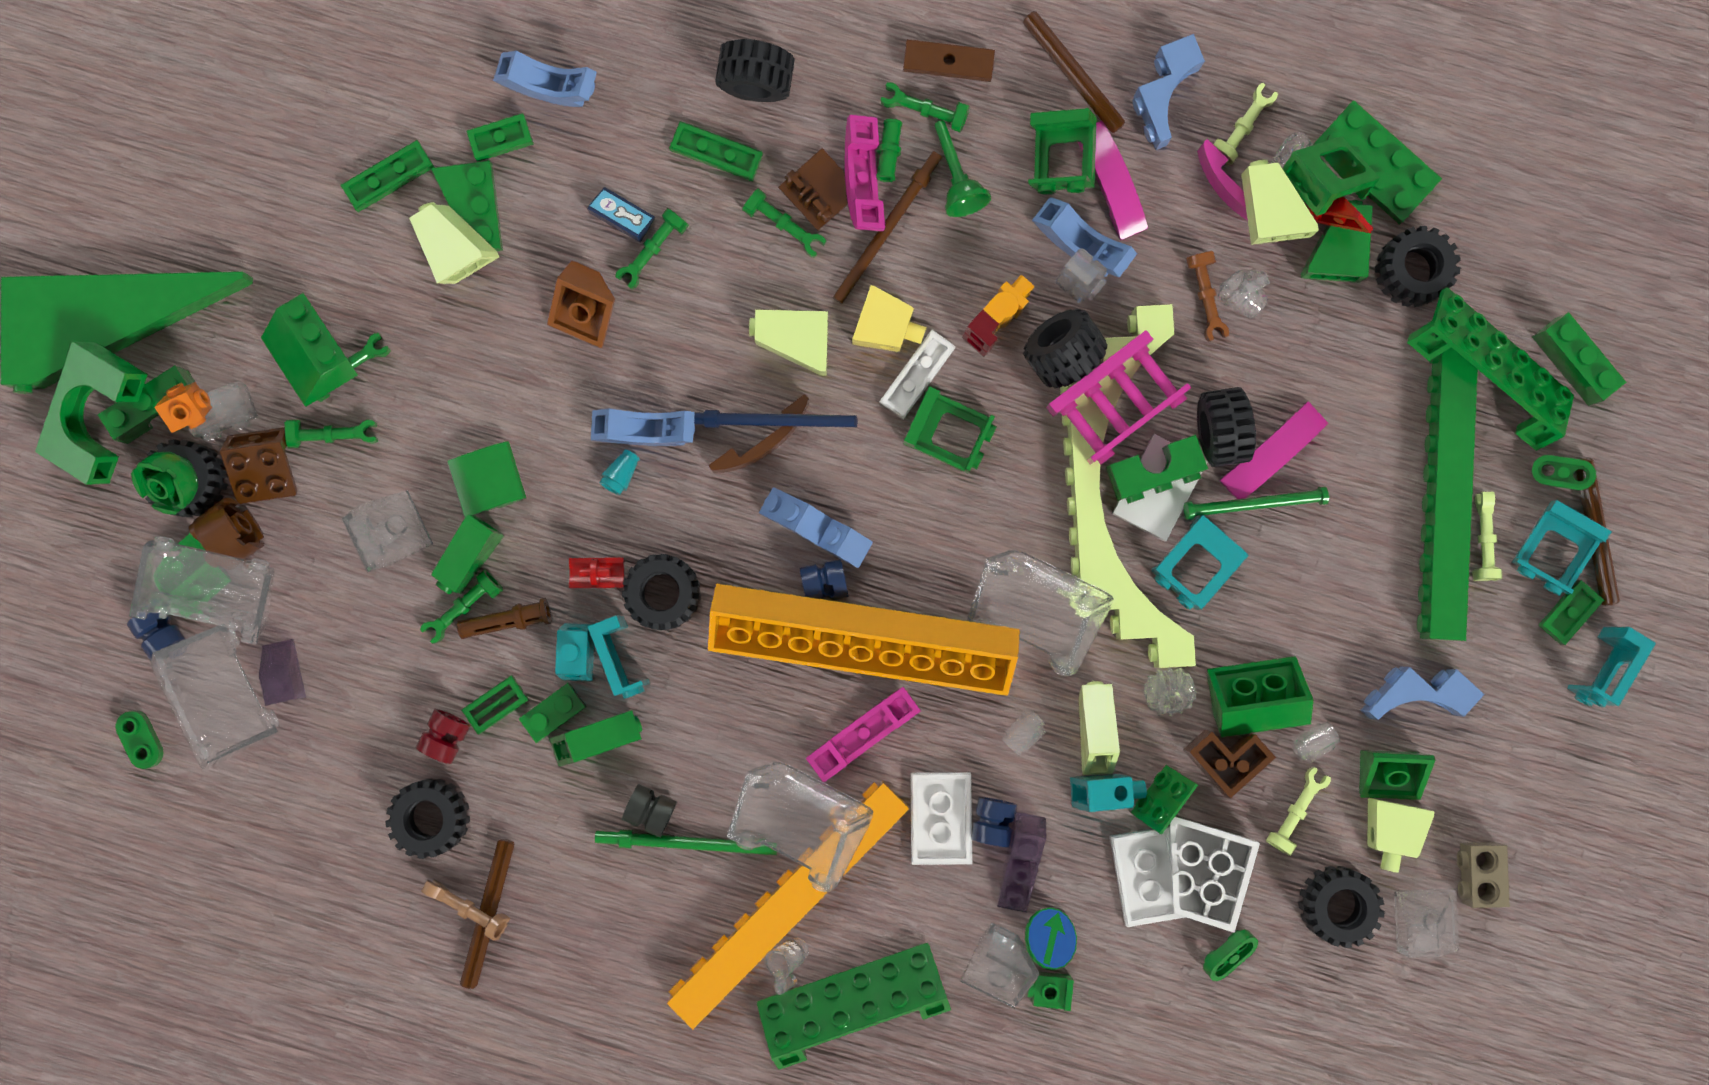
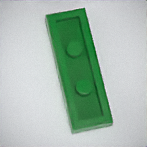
(716, 151)
(387, 176)

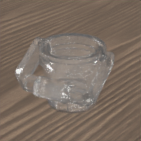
(1244, 292)

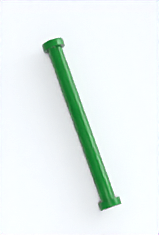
(1320, 495)

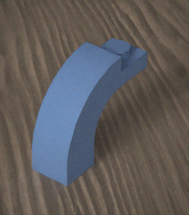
(544, 81)
(1072, 233)
(642, 428)

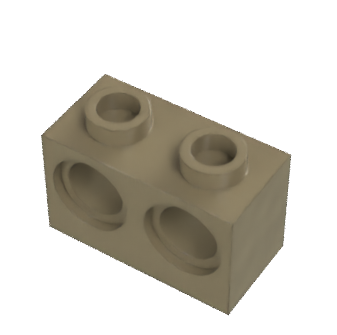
(1492, 873)

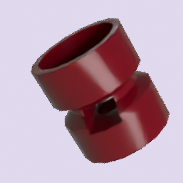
(442, 737)

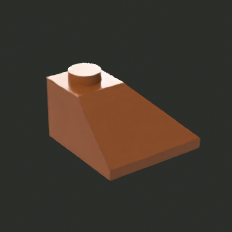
(582, 304)

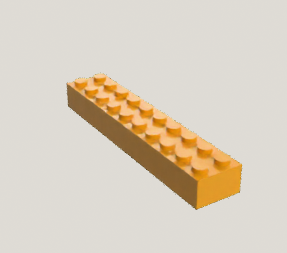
(863, 639)

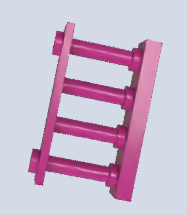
(1115, 369)

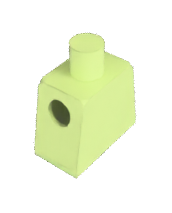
(1396, 831)

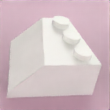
(1210, 872)

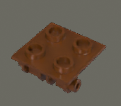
(817, 189)

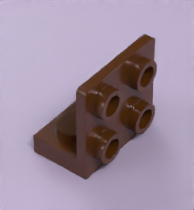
(258, 465)

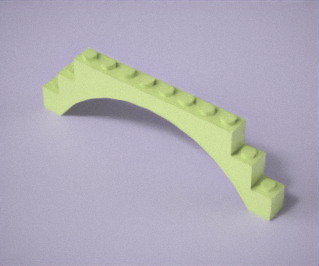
(1094, 552)

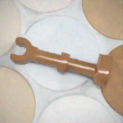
(493, 926)

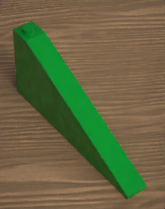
(113, 310)

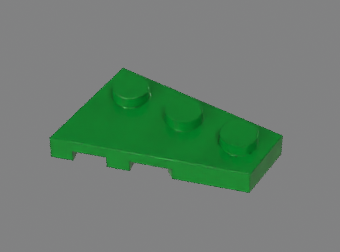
(473, 197)

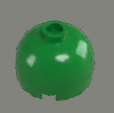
(166, 480)

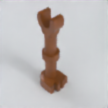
(1199, 263)

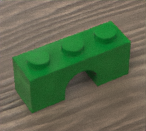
(132, 419)
(1183, 462)

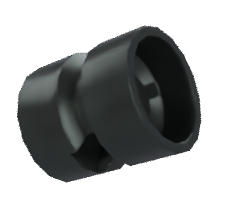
(649, 810)

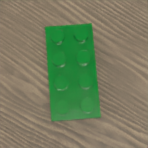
(1403, 175)

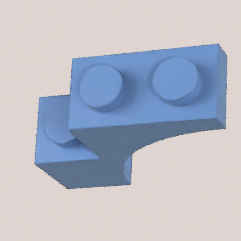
(1152, 100)
(816, 527)
(1404, 685)

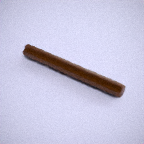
(1074, 72)
(1602, 556)
(489, 905)

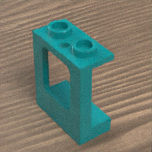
(1572, 526)
(1218, 545)
(1630, 649)
(609, 657)

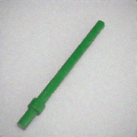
(627, 838)

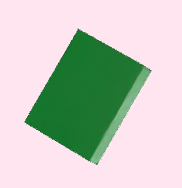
(1394, 774)

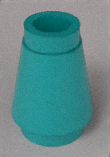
(619, 473)

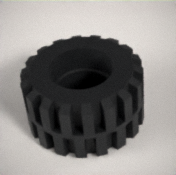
(754, 70)
(1437, 253)
(1065, 348)
(1226, 427)
(207, 470)
(635, 592)
(403, 822)
(1365, 911)

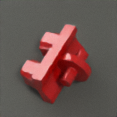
(596, 572)

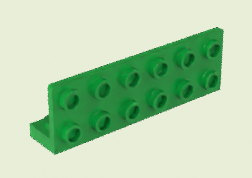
(1502, 362)
(851, 1003)

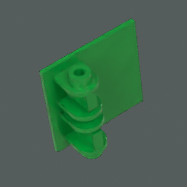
(1164, 799)

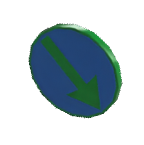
(1050, 938)

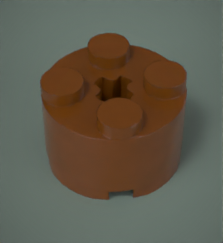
(228, 530)

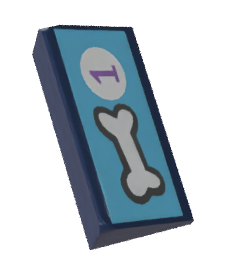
(621, 214)

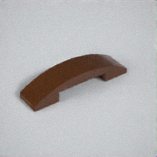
(731, 461)

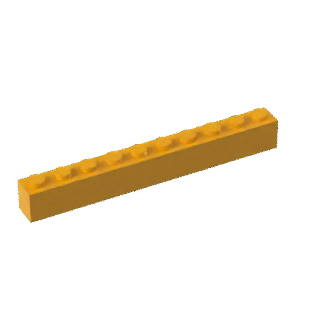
(770, 922)

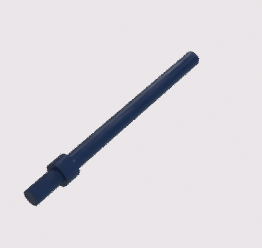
(714, 419)

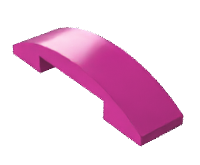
(1212, 163)
(861, 172)
(1117, 186)
(1275, 452)
(863, 734)

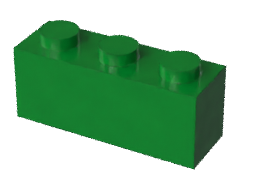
(1579, 359)

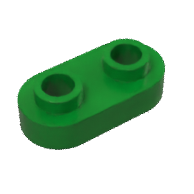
(1563, 472)
(141, 737)
(1230, 955)

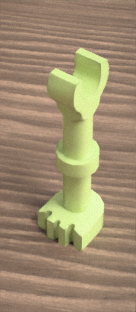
(1244, 124)
(1485, 505)
(1296, 812)

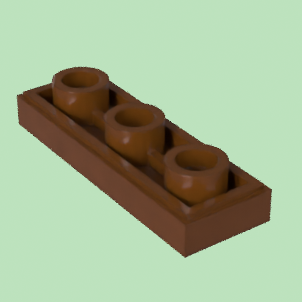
(929, 59)

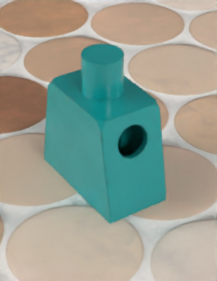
(574, 652)
(1105, 792)

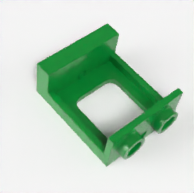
(1063, 127)
(1318, 183)
(927, 419)

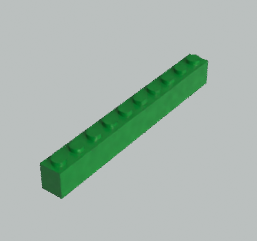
(1448, 498)

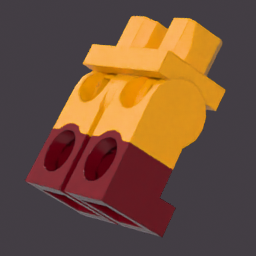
(998, 314)

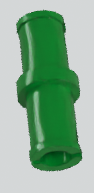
(889, 150)

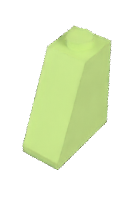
(1274, 205)
(450, 243)
(794, 336)
(1098, 729)

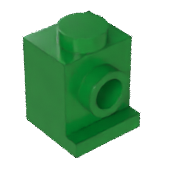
(1060, 982)

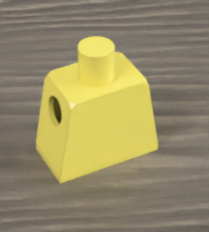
(886, 323)

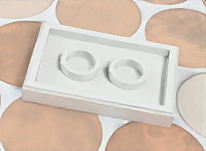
(1159, 511)
(941, 818)
(1144, 876)

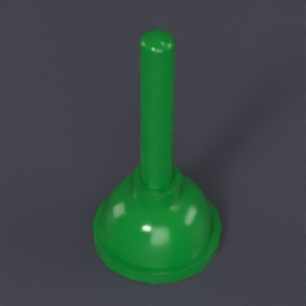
(965, 194)

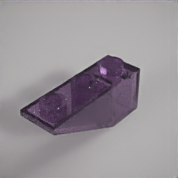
(1022, 862)

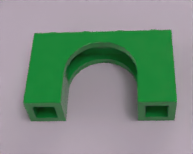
(64, 433)

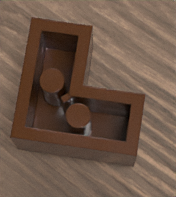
(1231, 767)

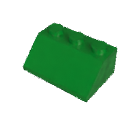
(306, 350)
(1259, 696)

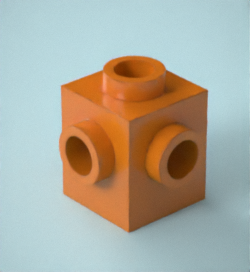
(184, 406)

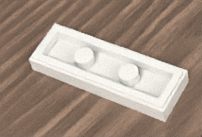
(917, 374)

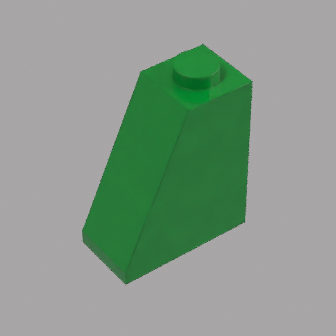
(1341, 252)
(466, 554)
(596, 738)

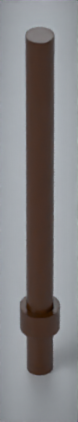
(920, 180)

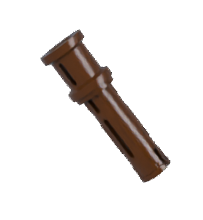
(519, 617)

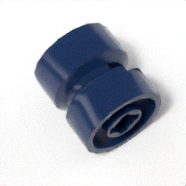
(824, 581)
(154, 632)
(994, 822)

